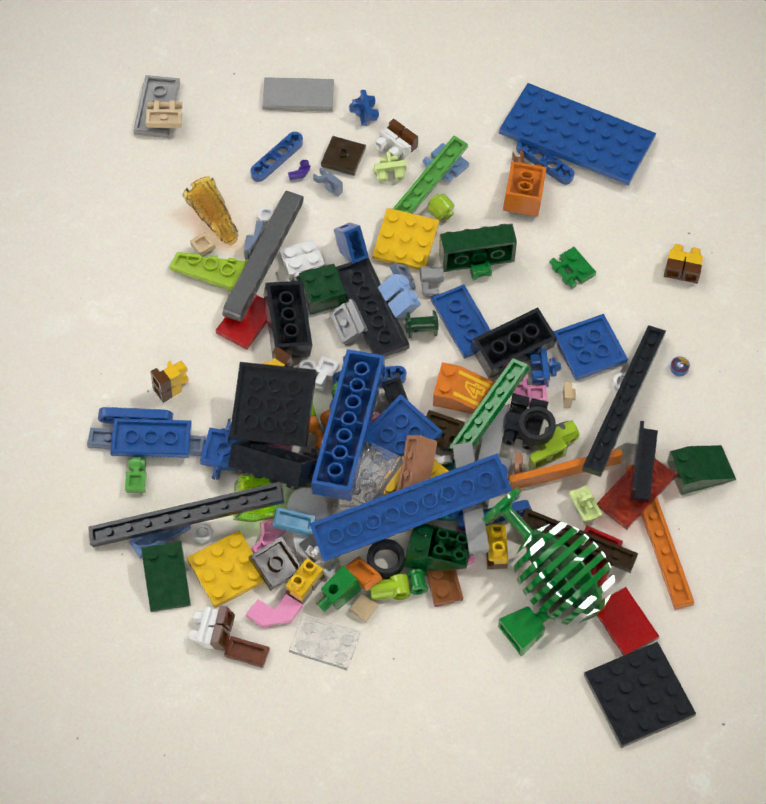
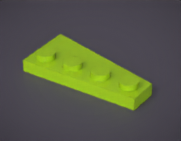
(210, 269)

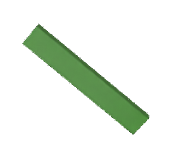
(432, 175)

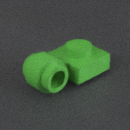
(136, 479)

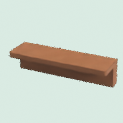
(418, 460)

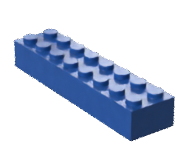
(348, 425)

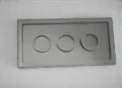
(155, 89)
(298, 93)

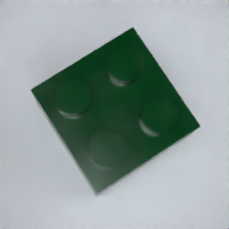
(322, 288)

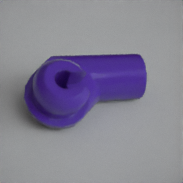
(301, 172)

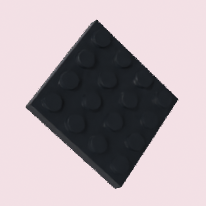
(273, 404)
(639, 694)

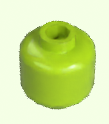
(441, 207)

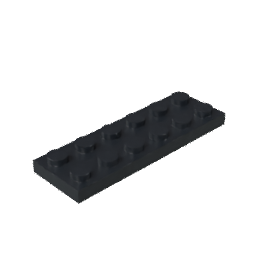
(384, 330)

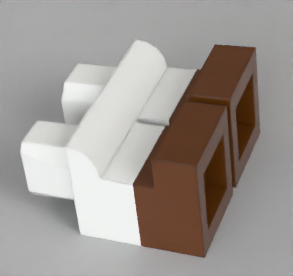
(397, 139)
(214, 627)

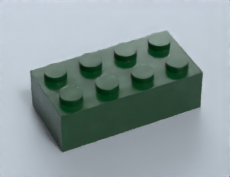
(476, 246)

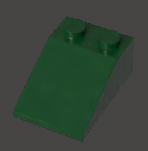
(700, 467)
(166, 576)

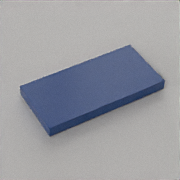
(460, 317)
(151, 438)

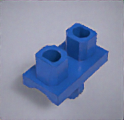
(361, 108)
(543, 375)

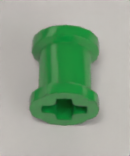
(480, 270)
(417, 581)

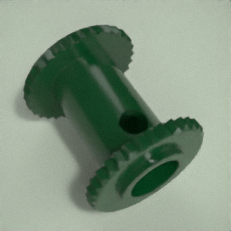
(422, 324)

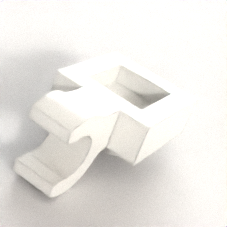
(325, 370)
(328, 566)

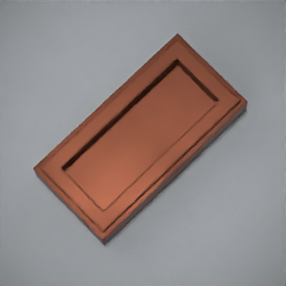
(247, 651)

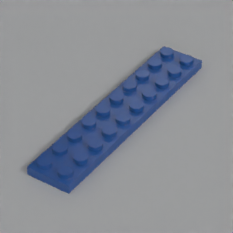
(410, 507)

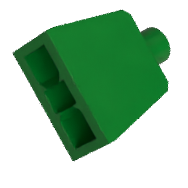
(339, 590)
(523, 628)

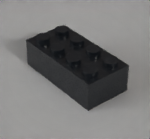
(288, 318)
(513, 340)
(272, 463)

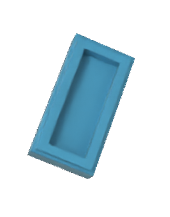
(293, 521)

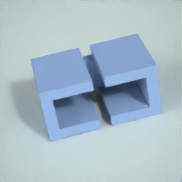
(403, 300)

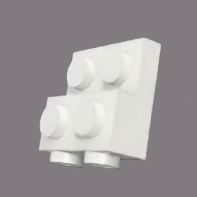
(300, 258)

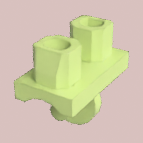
(397, 167)
(585, 504)

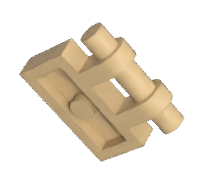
(164, 114)

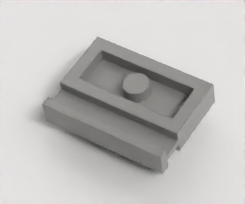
(348, 321)

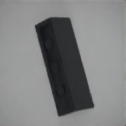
(643, 464)

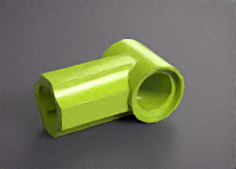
(395, 587)

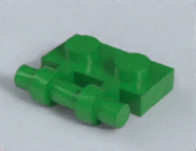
(576, 264)

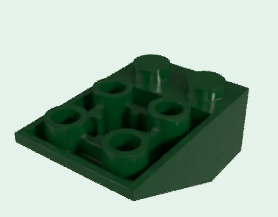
(436, 549)

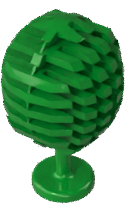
(556, 564)

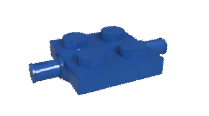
(217, 450)

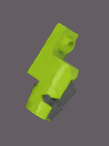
(556, 448)

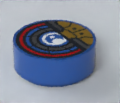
(679, 366)

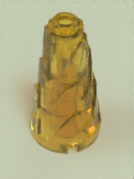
(211, 208)

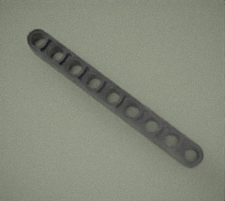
(262, 256)

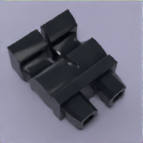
(533, 425)

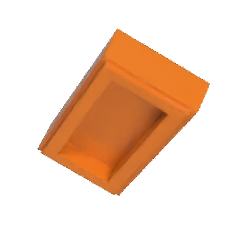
(364, 573)

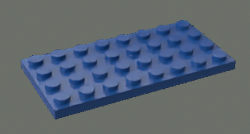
(577, 133)

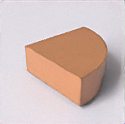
(518, 460)

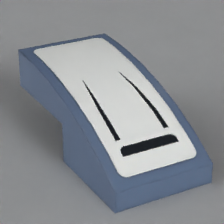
(251, 241)

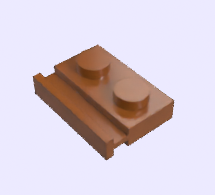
(444, 587)

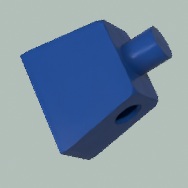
(350, 238)

